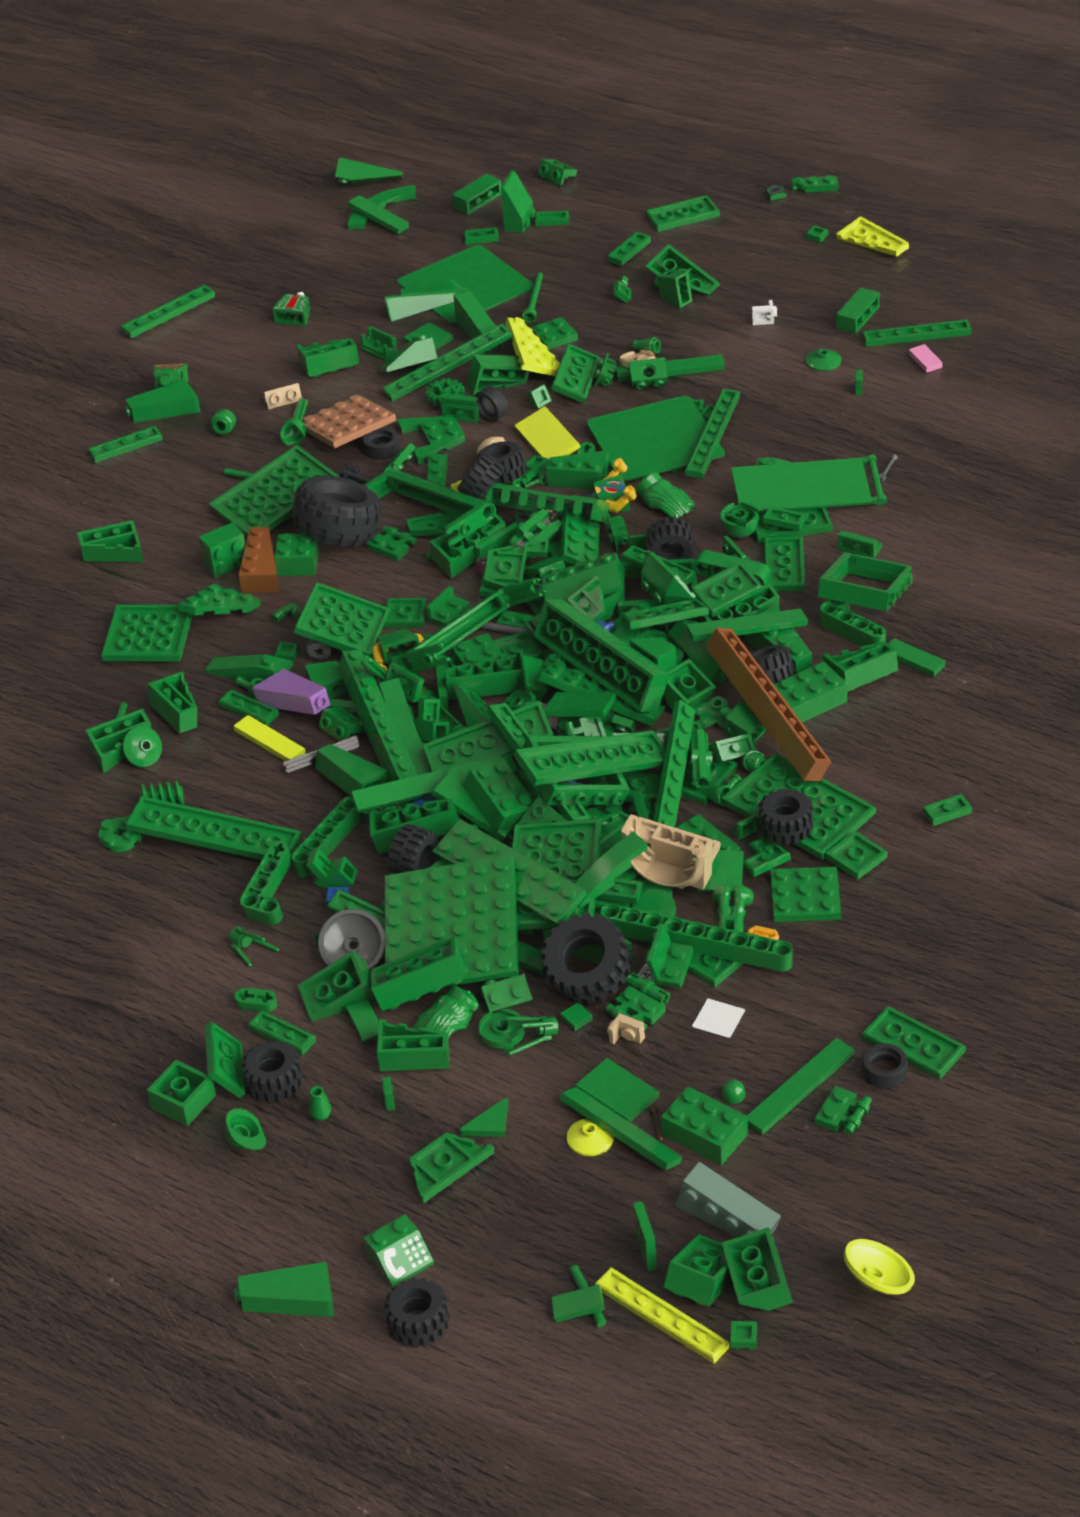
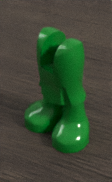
(732, 916)

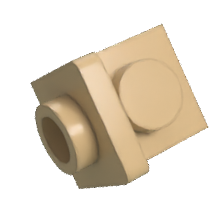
(626, 1027)

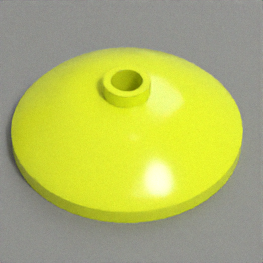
(878, 1267)

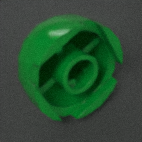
(739, 520)

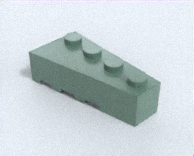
(723, 1203)

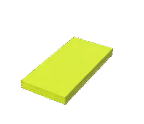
(547, 434)

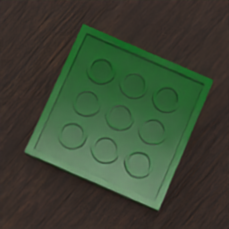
(342, 620)
(147, 633)

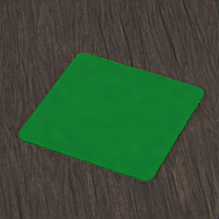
(478, 271)
(651, 436)

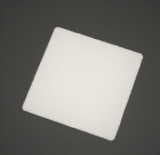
(718, 1018)

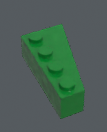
(459, 556)
(751, 606)
(799, 652)
(487, 676)

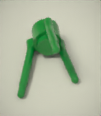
(243, 938)
(544, 1027)

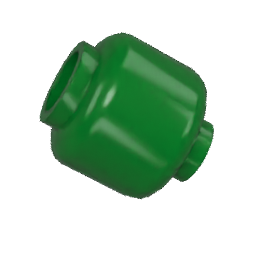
(223, 422)

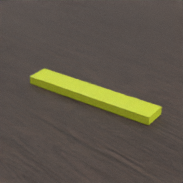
(663, 1315)

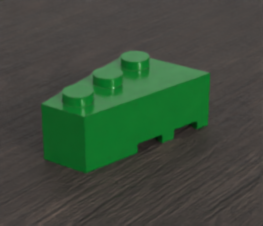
(495, 372)
(107, 738)

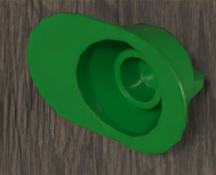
(244, 1130)

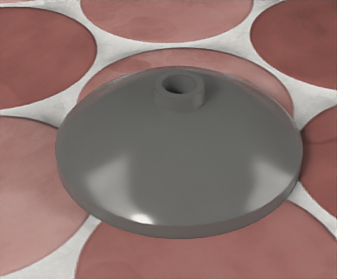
(351, 927)

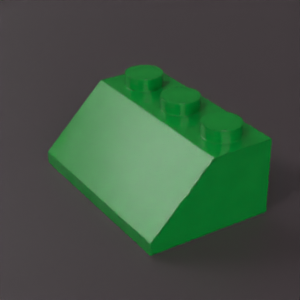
(657, 651)
(757, 1270)

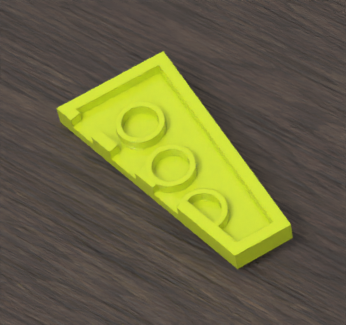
(871, 236)

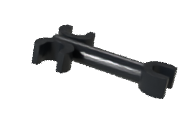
(352, 473)

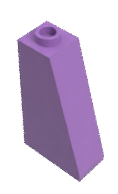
(291, 693)

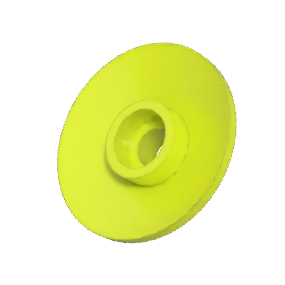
(588, 1138)

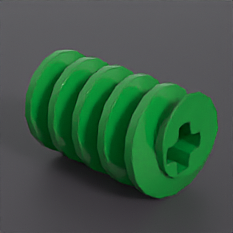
(168, 794)

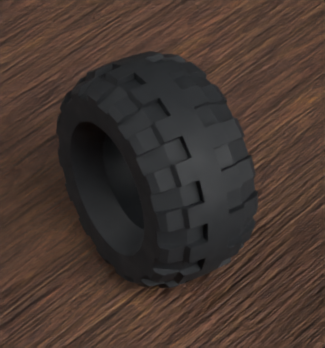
(336, 511)

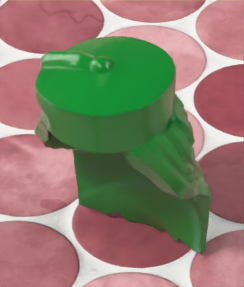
(664, 496)
(449, 1012)

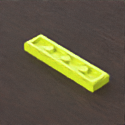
(268, 738)

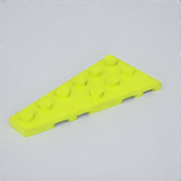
(529, 348)

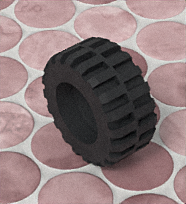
(571, 936)

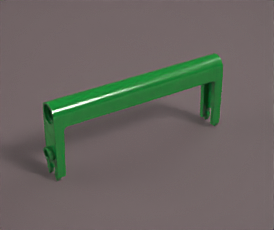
(472, 511)
(424, 654)

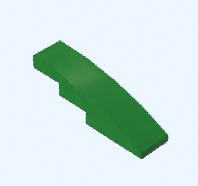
(609, 866)

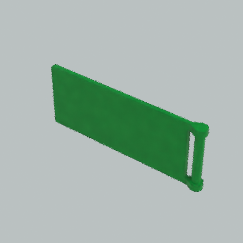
(808, 484)

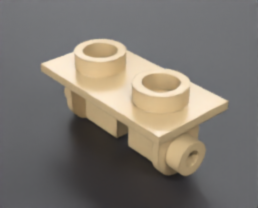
(282, 396)

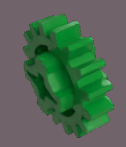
(447, 386)

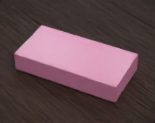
(925, 358)

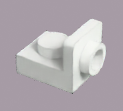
(764, 314)

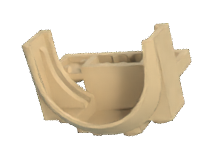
(675, 855)

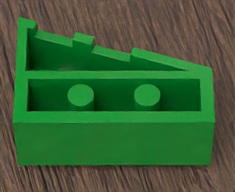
(328, 357)
(578, 470)
(111, 543)
(865, 664)
(174, 702)
(411, 1048)

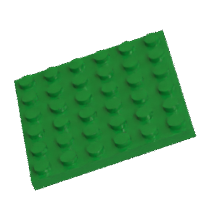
(458, 900)

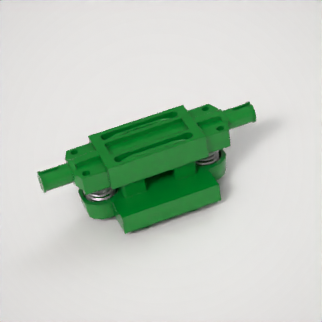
(536, 530)

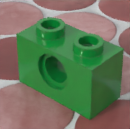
(655, 366)

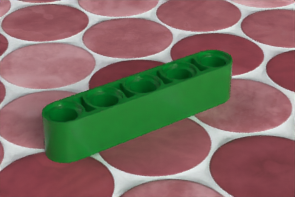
(326, 835)

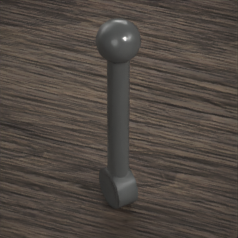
(882, 476)

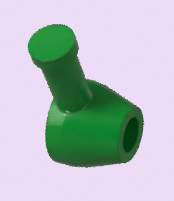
(240, 681)
(716, 792)

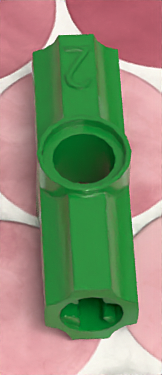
(699, 759)

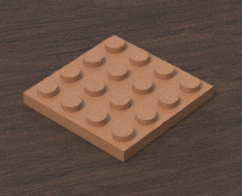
(347, 421)

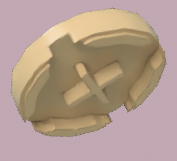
(631, 356)

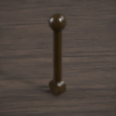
(654, 1110)

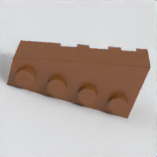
(258, 563)

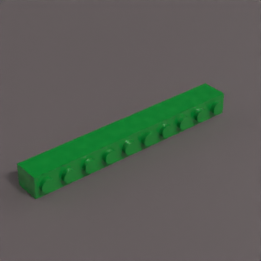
(376, 718)

